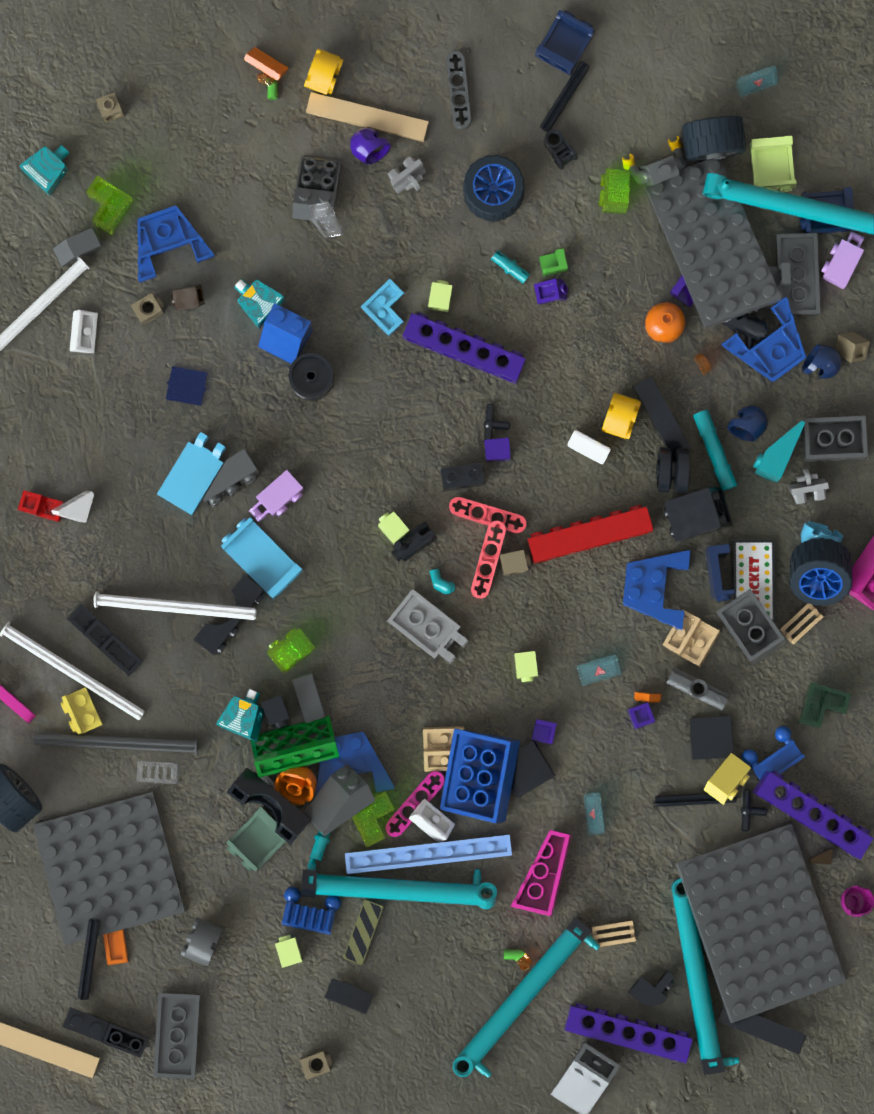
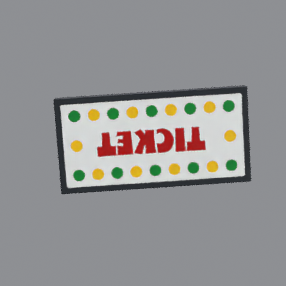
(755, 571)

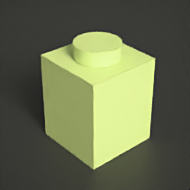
(440, 296)
(393, 527)
(526, 666)
(288, 951)

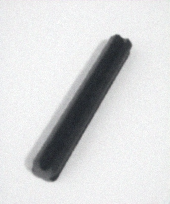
(564, 96)
(688, 799)
(88, 959)

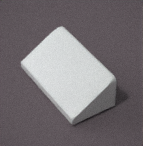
(83, 331)
(588, 447)
(432, 821)

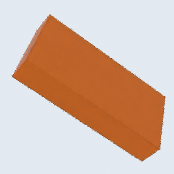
(266, 63)
(115, 947)

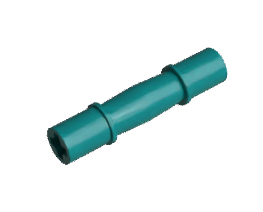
(715, 450)

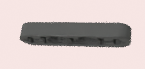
(458, 90)

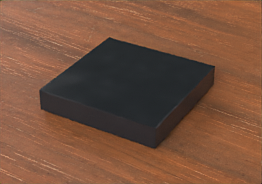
(711, 737)

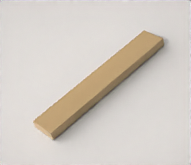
(367, 117)
(48, 1050)

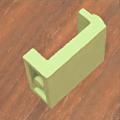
(773, 163)

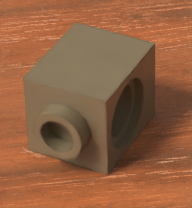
(110, 107)
(138, 308)
(514, 562)
(309, 1071)

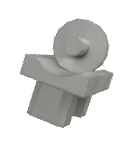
(409, 177)
(816, 486)

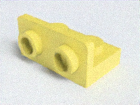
(81, 711)

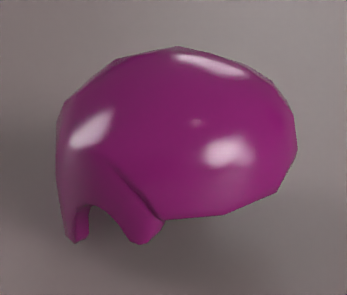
(857, 901)

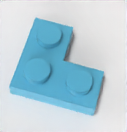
(379, 305)

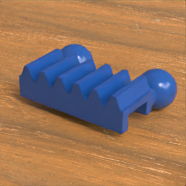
(779, 760)
(309, 918)

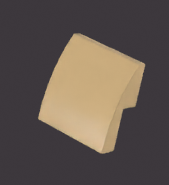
(693, 640)
(437, 747)

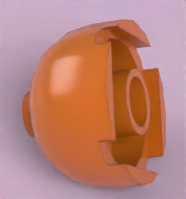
(665, 322)
(296, 785)

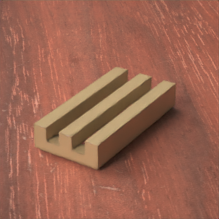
(814, 611)
(611, 934)

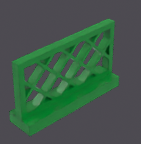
(295, 755)

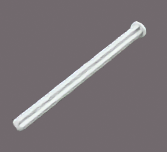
(42, 302)
(174, 606)
(72, 671)

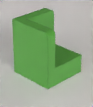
(553, 263)

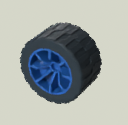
(493, 188)
(821, 571)

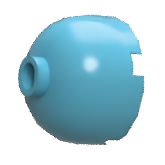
(816, 530)

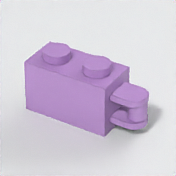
(843, 261)
(277, 496)

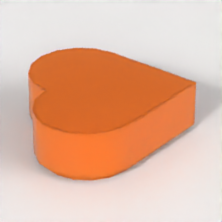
(647, 697)

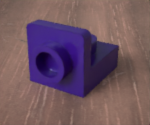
(551, 291)

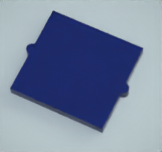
(186, 386)

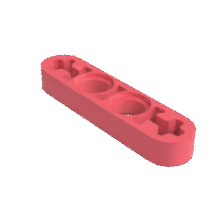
(488, 512)
(488, 559)

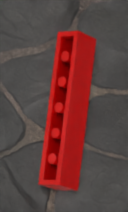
(589, 535)

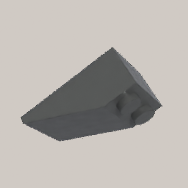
(751, 627)
(339, 800)

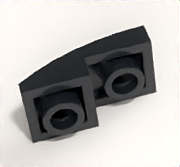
(348, 996)

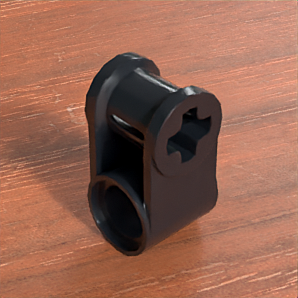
(560, 149)

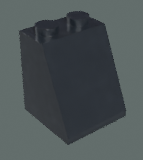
(698, 513)

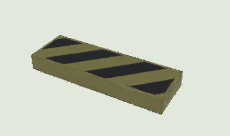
(363, 932)

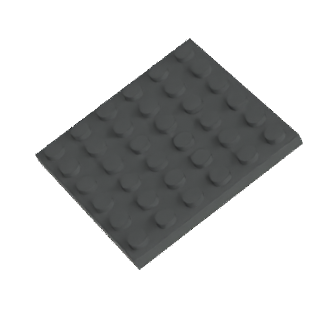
(109, 867)

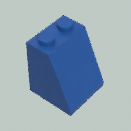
(285, 334)

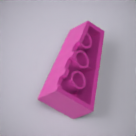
(544, 877)

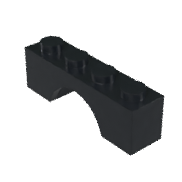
(214, 636)
(252, 789)

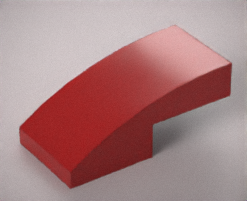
(39, 505)

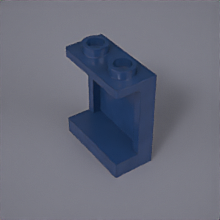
(565, 42)
(841, 198)
(712, 554)

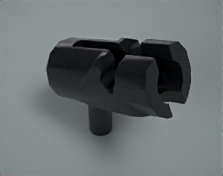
(749, 327)
(413, 542)

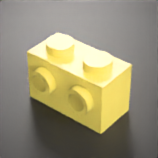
(727, 778)

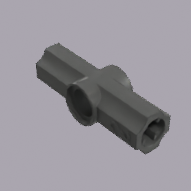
(710, 694)

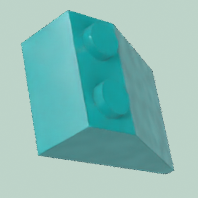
(775, 459)

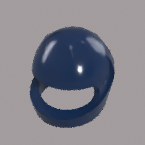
(826, 359)
(751, 419)

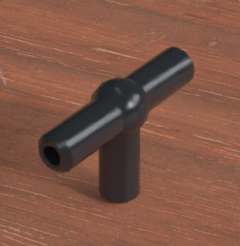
(490, 424)
(747, 810)

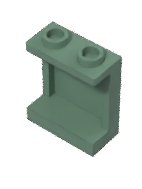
(256, 840)

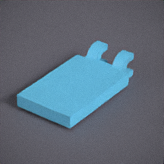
(192, 475)

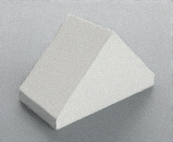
(76, 508)

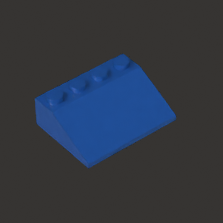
(479, 775)

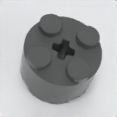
(202, 941)

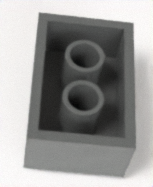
(834, 439)

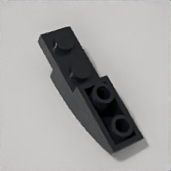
(105, 1032)

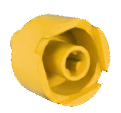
(322, 70)
(621, 416)

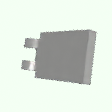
(427, 626)

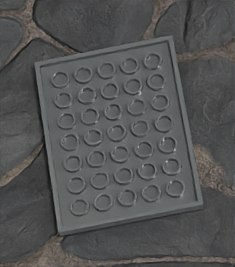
(760, 923)

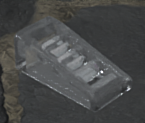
(324, 217)
(174, 772)

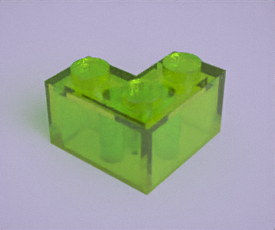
(616, 191)
(113, 204)
(291, 650)
(367, 818)

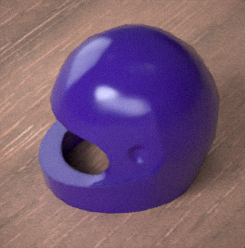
(366, 141)

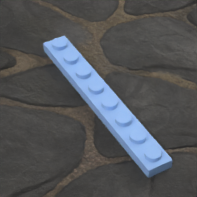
(428, 854)

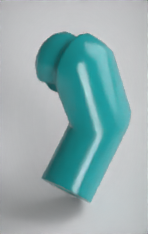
(439, 584)

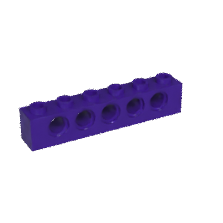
(509, 372)
(766, 789)
(678, 1052)

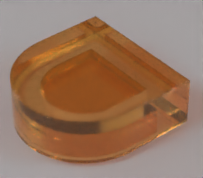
(702, 363)

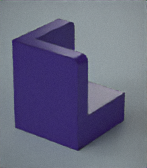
(682, 293)
(497, 450)
(641, 716)
(544, 731)

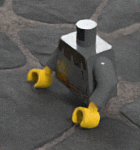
(659, 169)

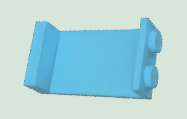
(260, 557)

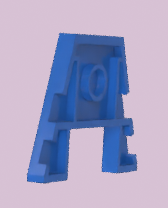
(165, 232)
(777, 351)
(646, 586)
(360, 756)

